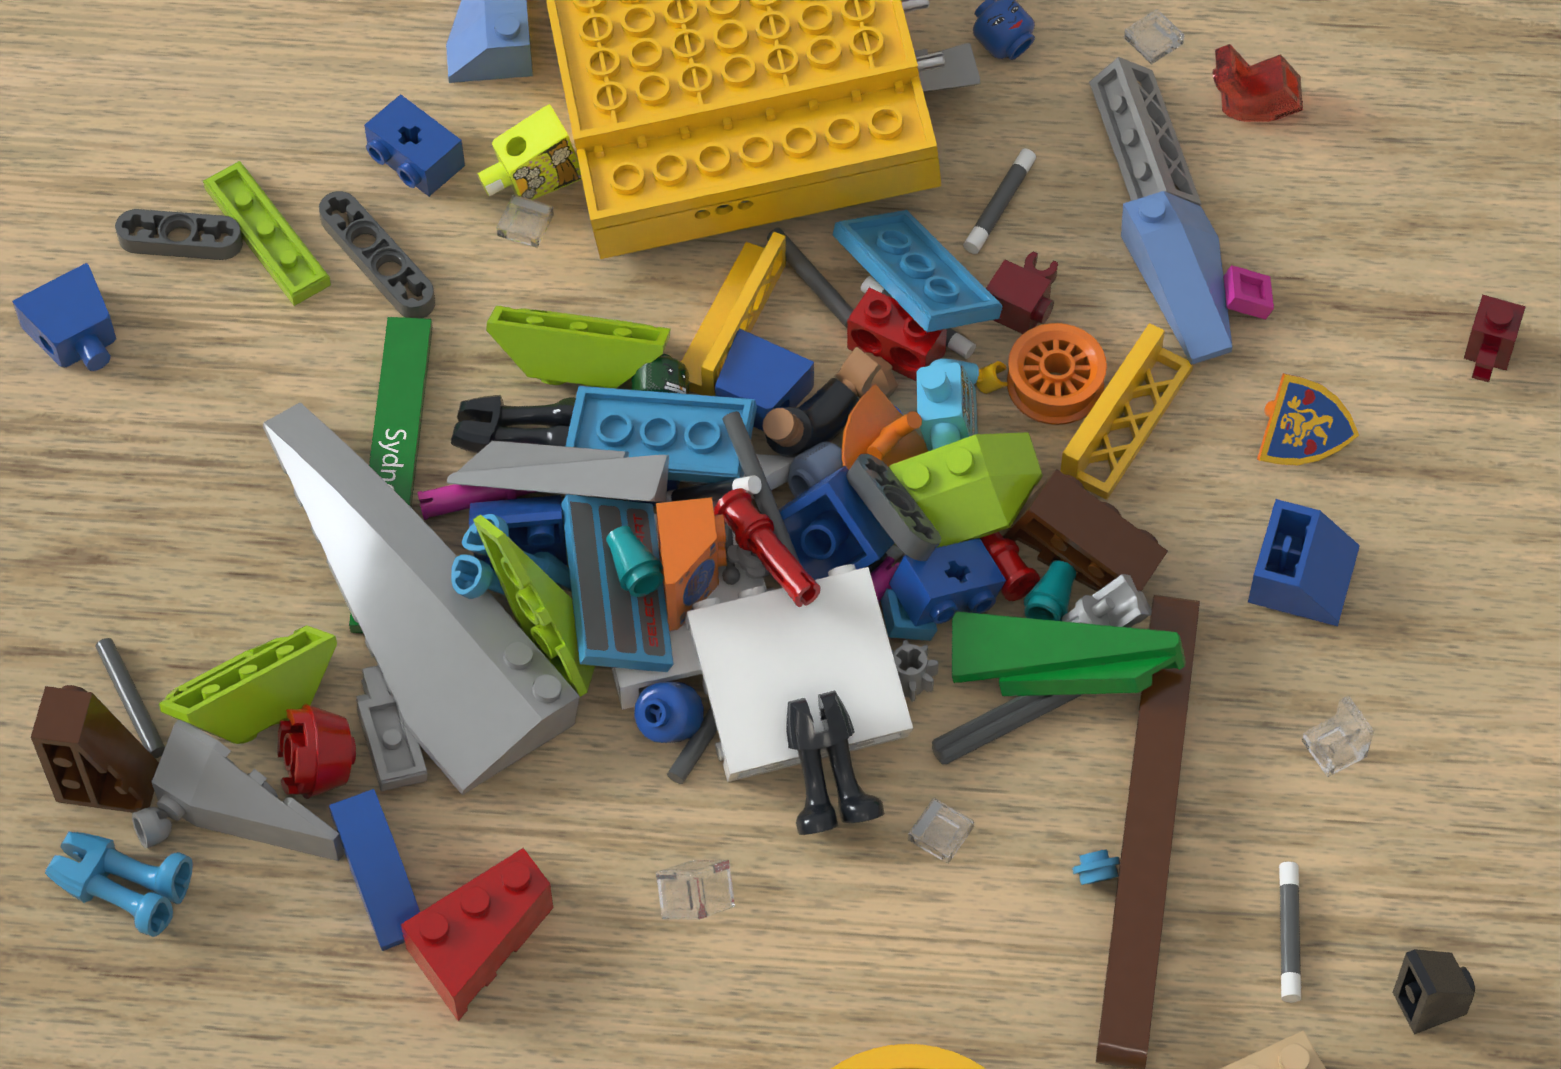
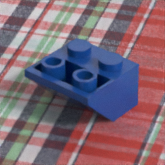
(532, 523)
(1304, 564)

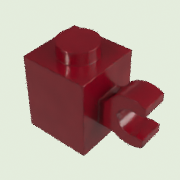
(1023, 293)
(1493, 336)

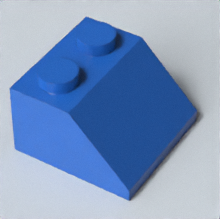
(833, 527)

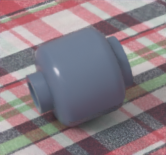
(813, 466)

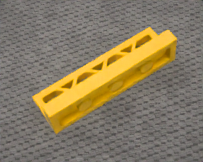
(734, 307)
(1113, 402)

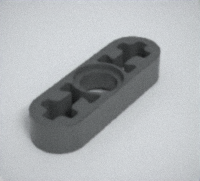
(190, 247)
(893, 507)

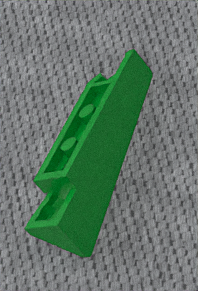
(1059, 655)

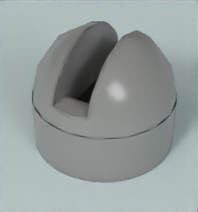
(151, 826)

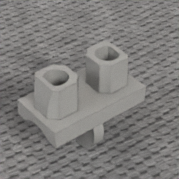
(1113, 605)

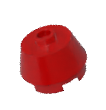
(315, 751)

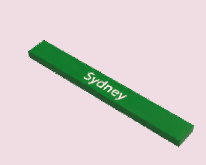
(400, 407)

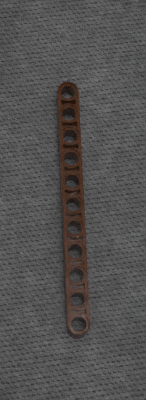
(1147, 848)

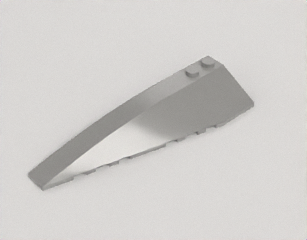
(455, 664)

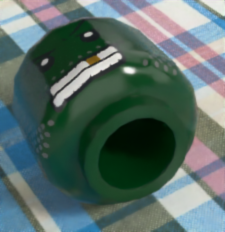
(662, 375)

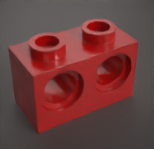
(888, 331)

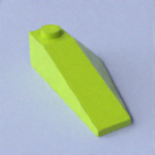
(537, 605)

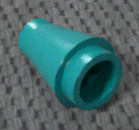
(635, 565)
(1051, 594)

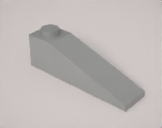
(213, 794)

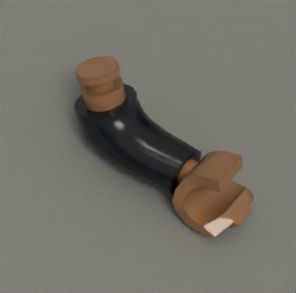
(825, 414)

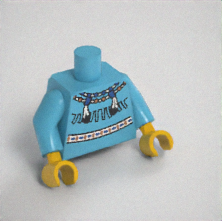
(949, 398)

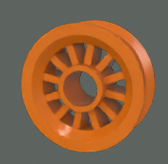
(1061, 350)

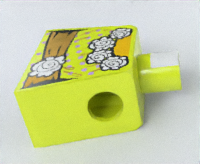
(533, 158)

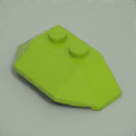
(574, 346)
(972, 483)
(254, 687)

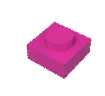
(1248, 292)

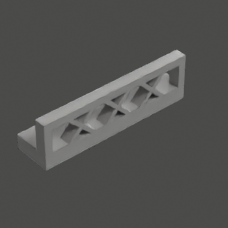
(1142, 144)

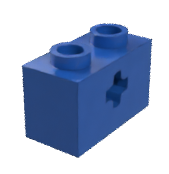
(414, 145)
(950, 581)

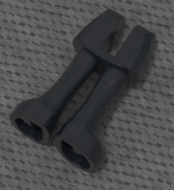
(488, 420)
(852, 801)

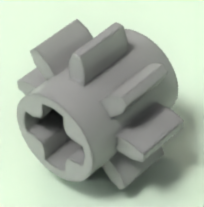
(914, 669)

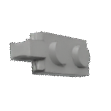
(390, 744)

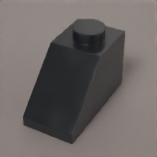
(1432, 989)

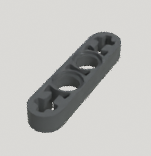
(380, 252)

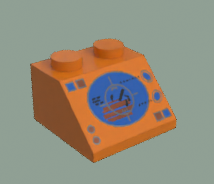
(690, 553)

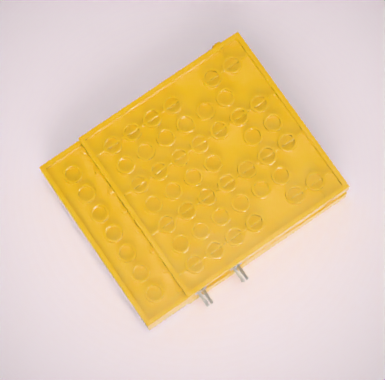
(739, 112)

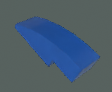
(375, 865)

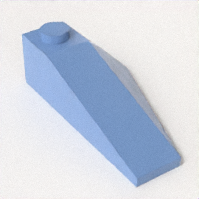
(489, 41)
(1182, 268)

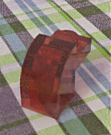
(1256, 91)

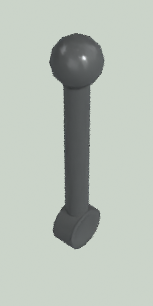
(731, 574)

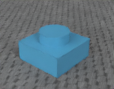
(898, 622)

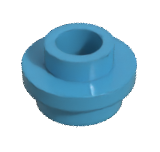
(1096, 867)

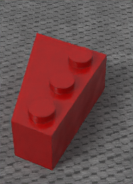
(477, 928)

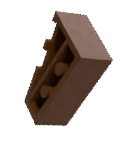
(1086, 533)
(91, 753)

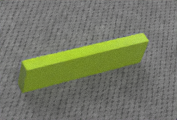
(267, 233)

